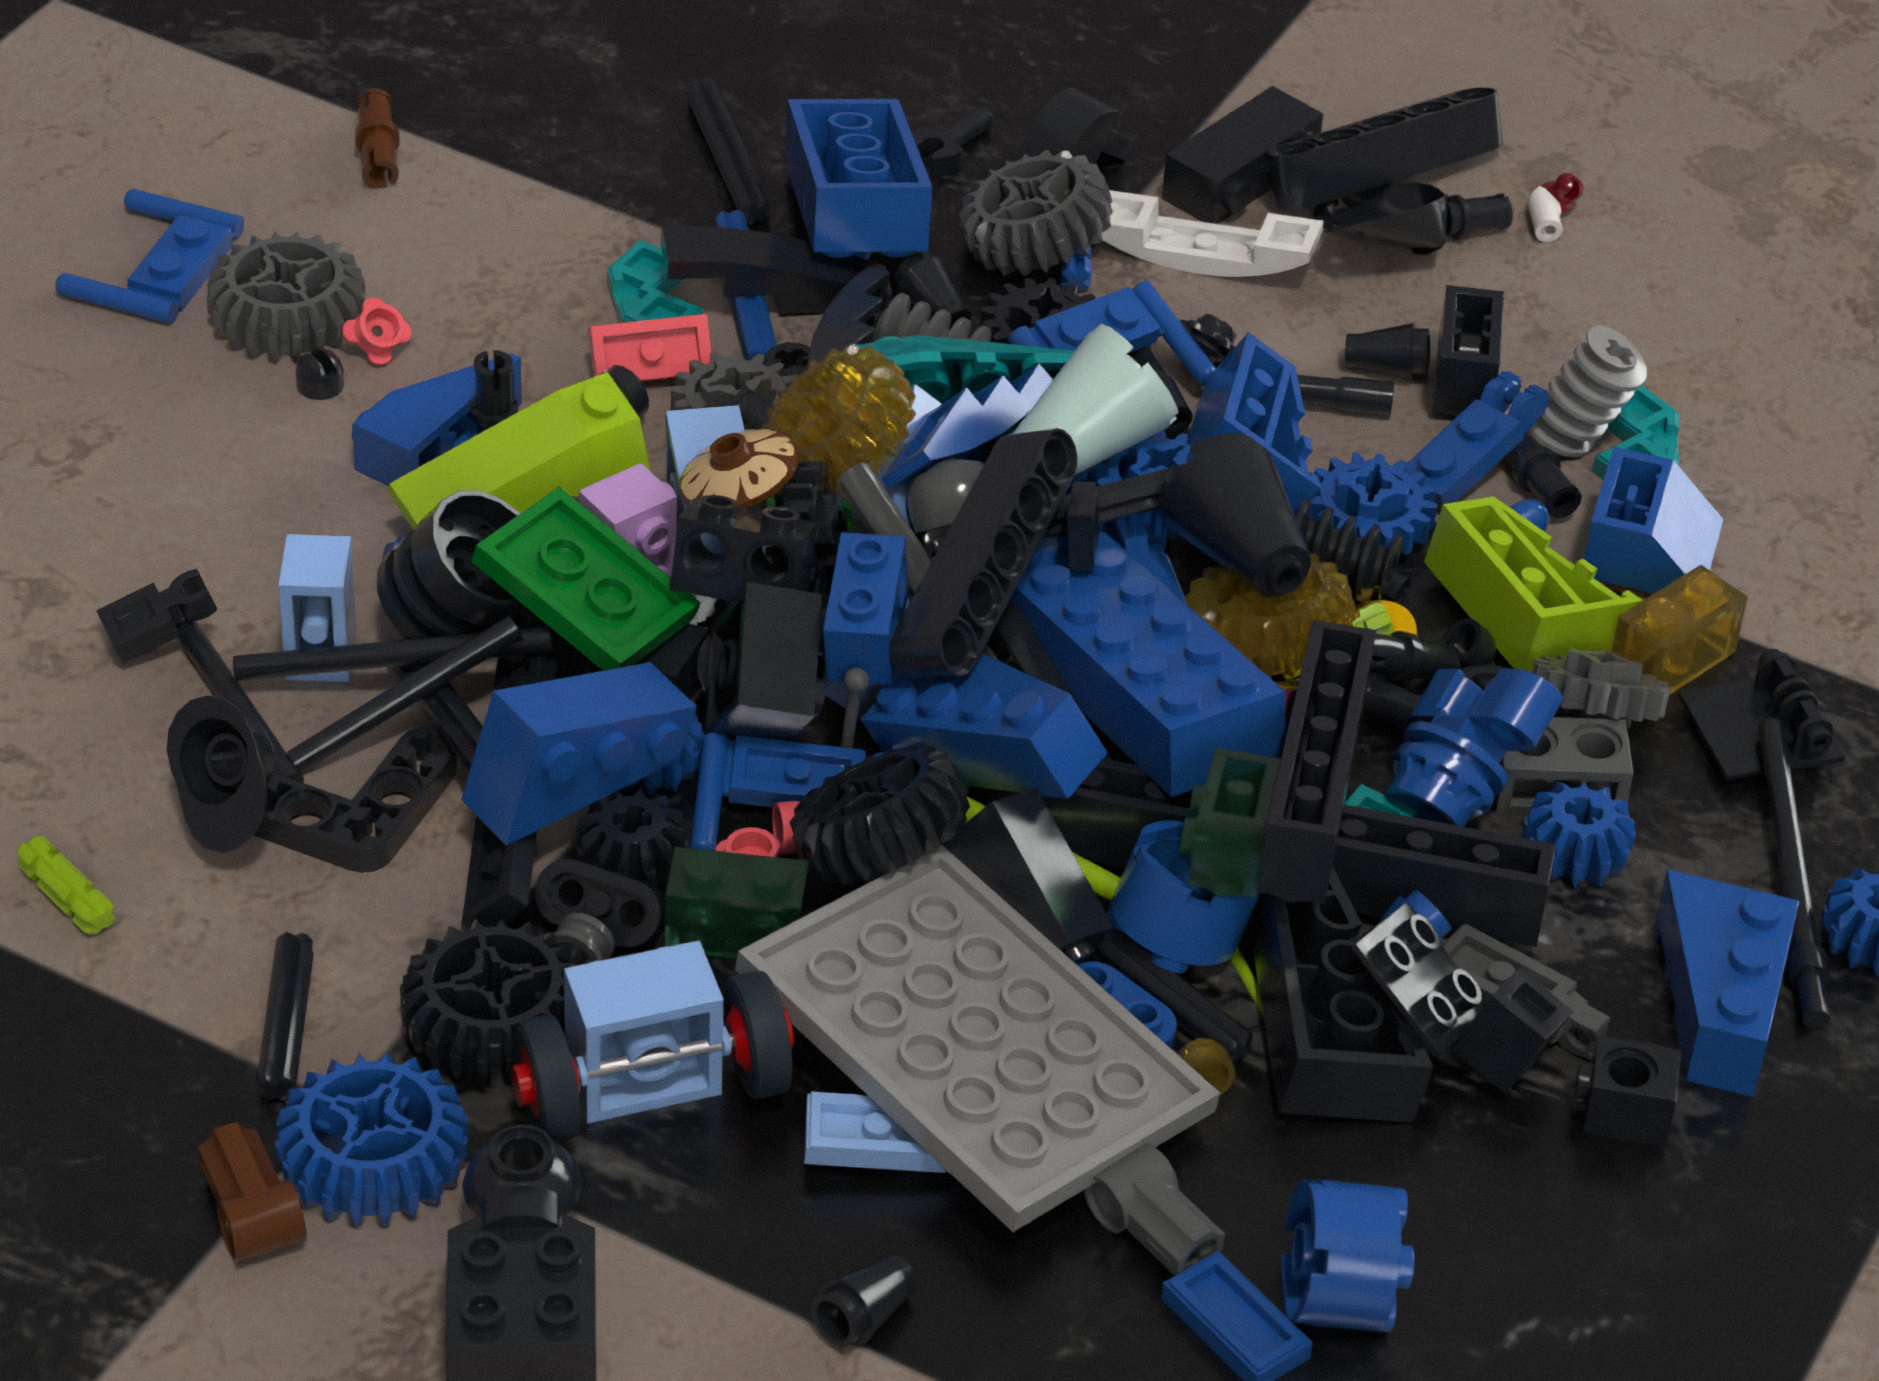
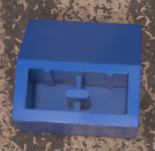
(1649, 524)

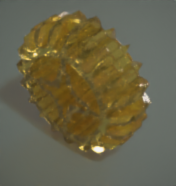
(846, 410)
(1272, 629)

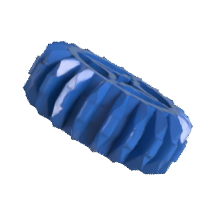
(376, 1154)

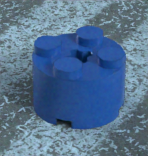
(1167, 915)
(1345, 1255)

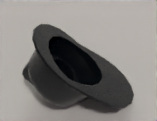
(220, 771)

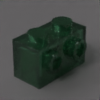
(1229, 822)
(731, 898)

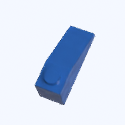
(419, 423)

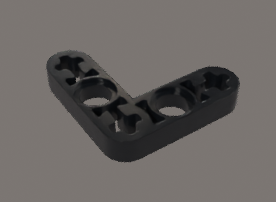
(347, 824)

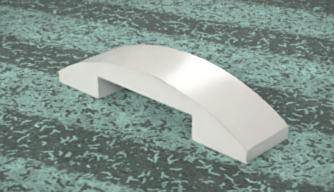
(1209, 247)

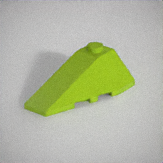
(558, 441)

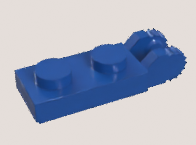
(1479, 437)

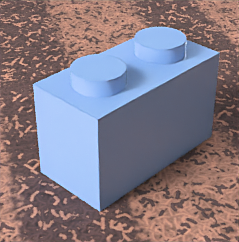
(317, 597)

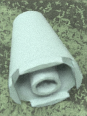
(1103, 400)

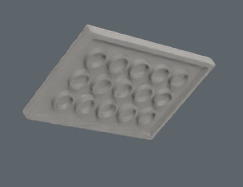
(978, 1035)

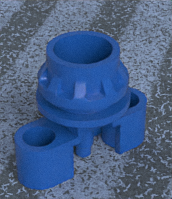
(1459, 737)

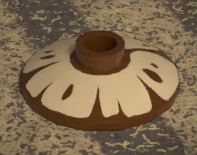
(741, 467)

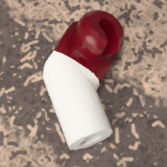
(1551, 202)

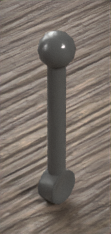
(855, 681)

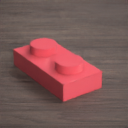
(651, 347)

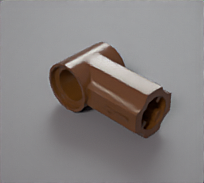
(252, 1204)

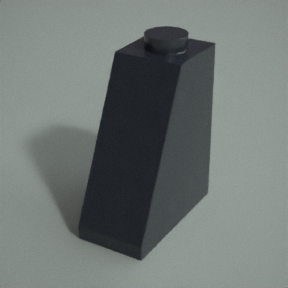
(1032, 868)

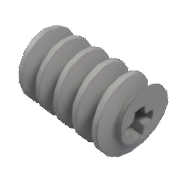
(1589, 392)

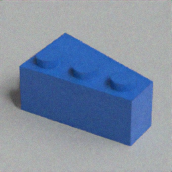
(1259, 396)

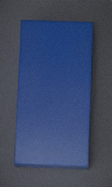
(1236, 1319)

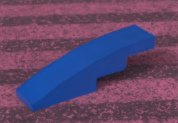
(966, 424)

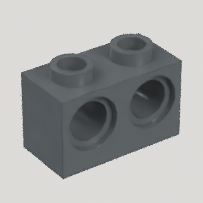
(1568, 754)

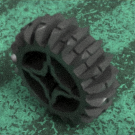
(1036, 212)
(284, 295)

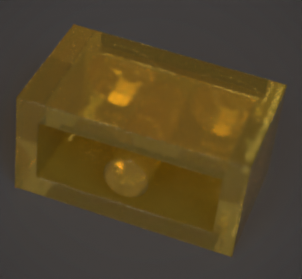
(1682, 627)

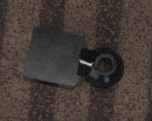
(521, 1267)

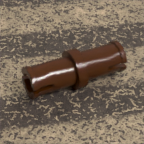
(377, 138)

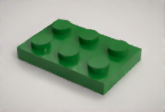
(585, 581)

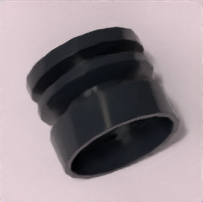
(429, 576)

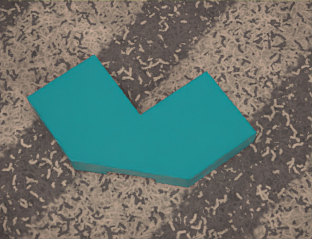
(641, 286)
(1644, 427)

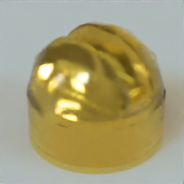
(1210, 1062)

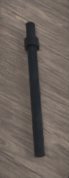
(1806, 961)

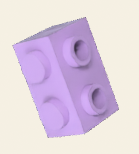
(639, 511)

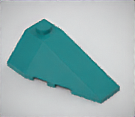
(951, 365)

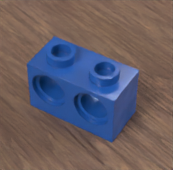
(865, 605)

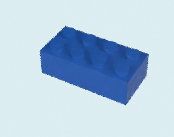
(857, 176)

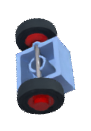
(648, 1038)

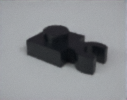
(149, 617)

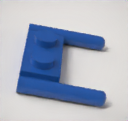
(174, 265)
(1133, 313)
(759, 775)

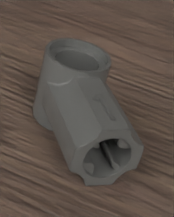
(1146, 1200)

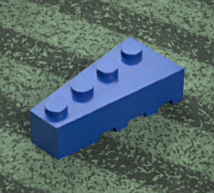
(994, 727)

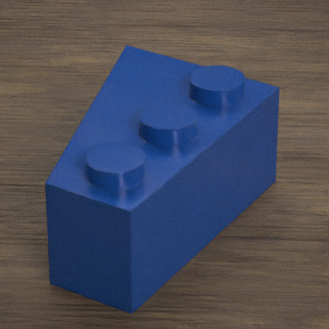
(571, 744)
(1725, 974)

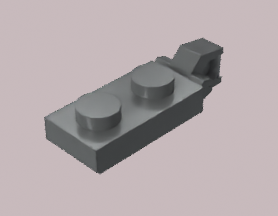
(1494, 963)

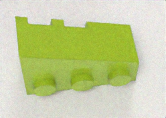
(1519, 585)

